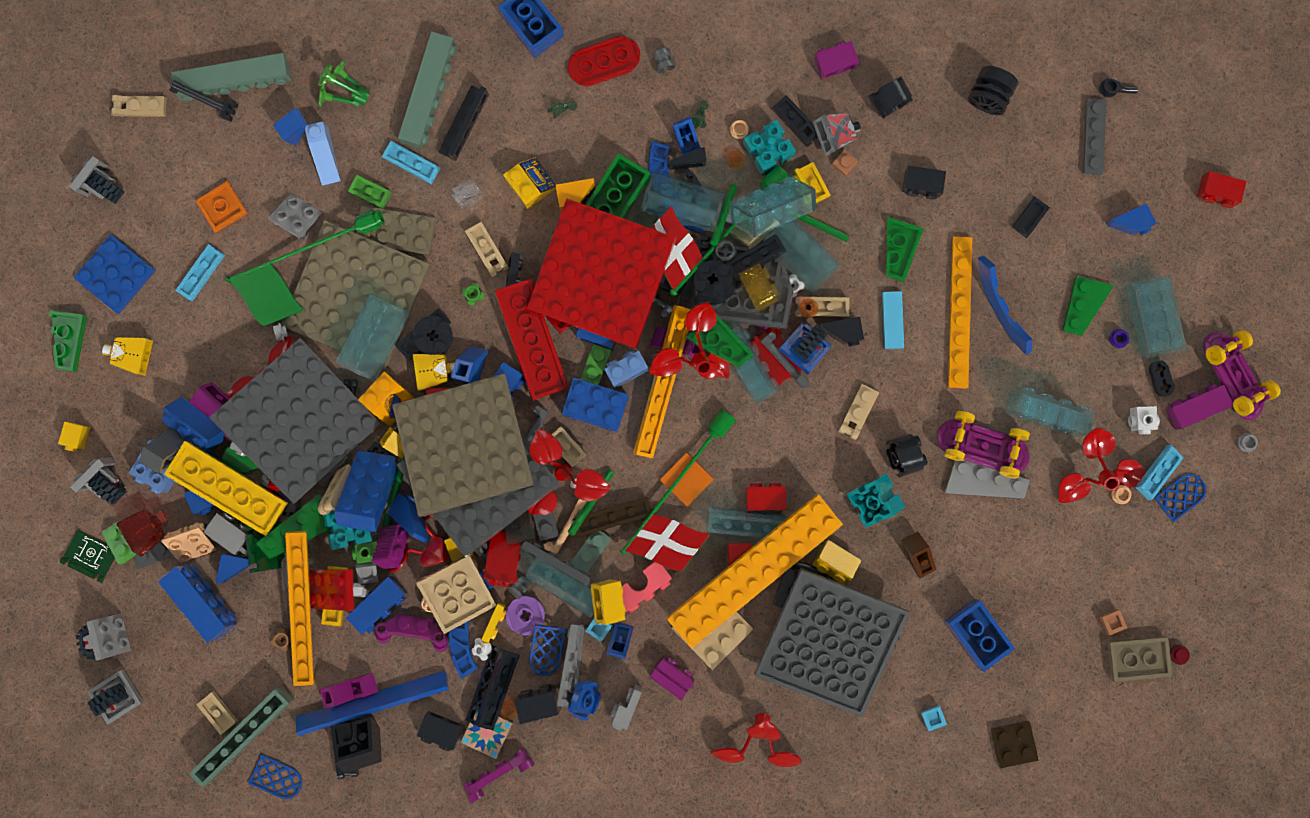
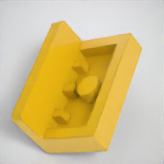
(811, 176)

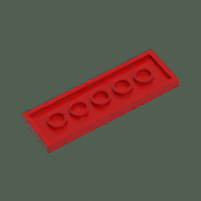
(531, 341)

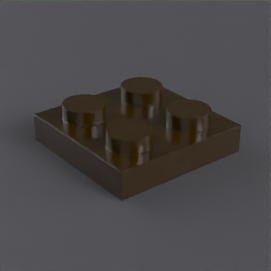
(1014, 744)

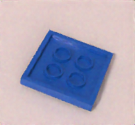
(114, 274)

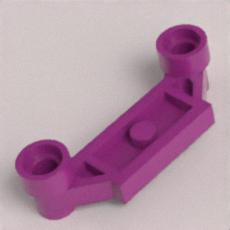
(412, 627)
(474, 788)

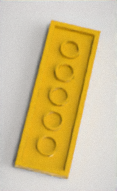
(226, 488)

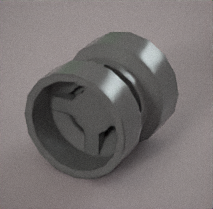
(663, 59)
(725, 248)

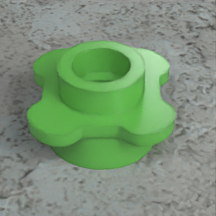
(474, 288)

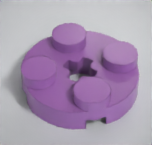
(516, 609)

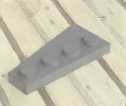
(979, 480)
(572, 664)

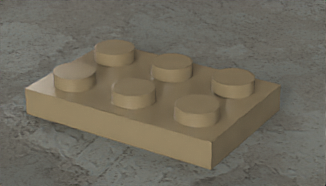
(1140, 659)

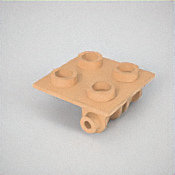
(188, 542)

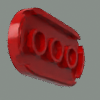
(604, 61)

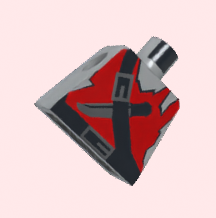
(835, 131)

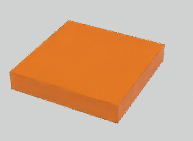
(221, 206)
(691, 484)

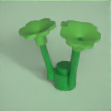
(359, 93)

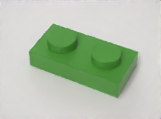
(369, 192)
(595, 364)
(118, 544)

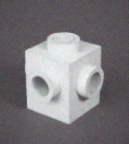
(1143, 419)

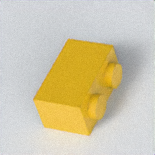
(836, 562)
(608, 602)

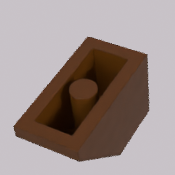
(919, 554)

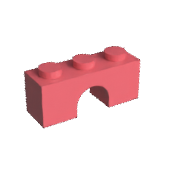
(657, 578)

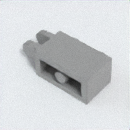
(228, 533)

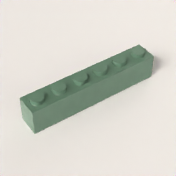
(234, 76)
(427, 90)
(241, 736)

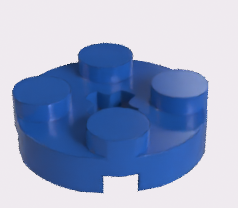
(584, 699)

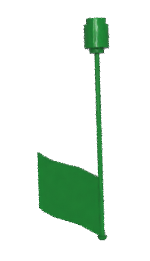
(267, 291)

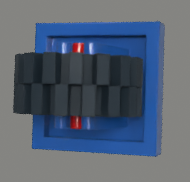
(806, 346)

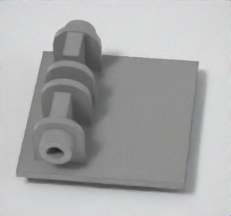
(295, 216)

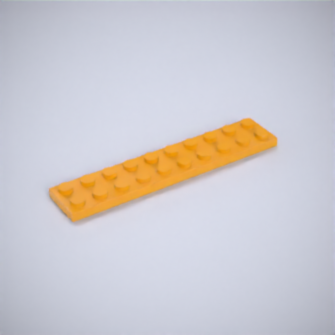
(754, 570)

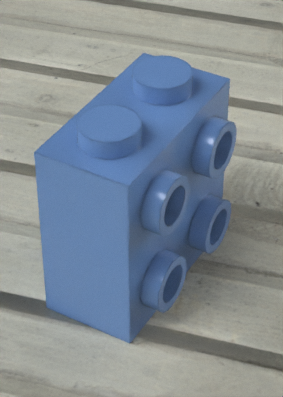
(626, 369)
(158, 482)

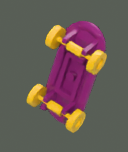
(1236, 374)
(984, 446)

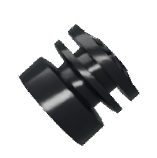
(993, 90)

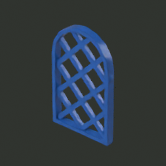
(1177, 482)
(549, 628)
(276, 793)

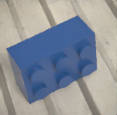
(531, 24)
(595, 405)
(979, 635)

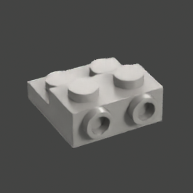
(624, 710)

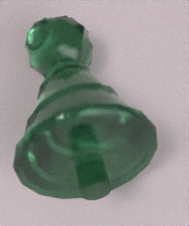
(558, 108)
(699, 117)

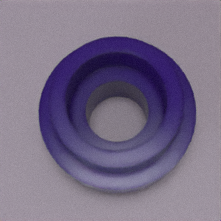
(1124, 335)

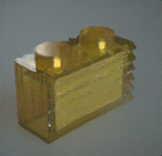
(758, 286)

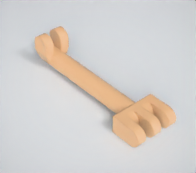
(555, 547)

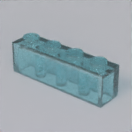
(755, 372)
(742, 522)
(561, 586)

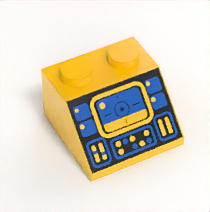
(530, 182)

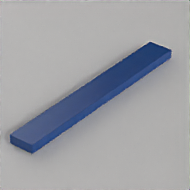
(372, 703)

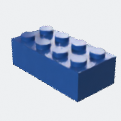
(366, 491)
(198, 602)

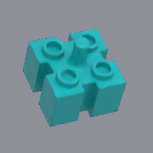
(769, 147)
(876, 500)
(341, 535)

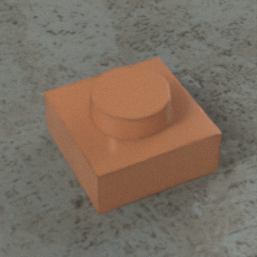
(845, 162)
(1113, 622)

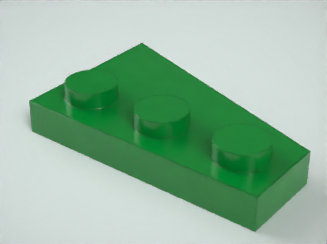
(901, 248)
(1084, 303)
(68, 339)
(723, 344)

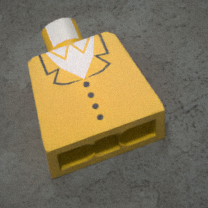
(129, 354)
(432, 370)

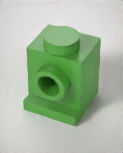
(357, 553)

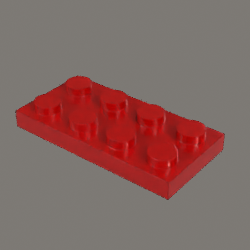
(331, 589)

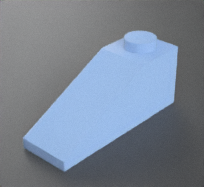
(322, 152)

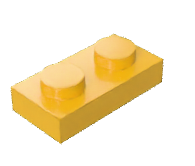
(498, 615)

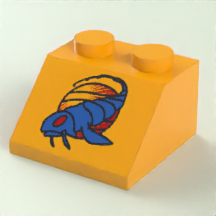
(577, 191)
(383, 395)

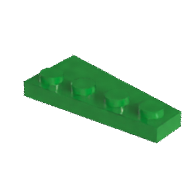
(304, 519)

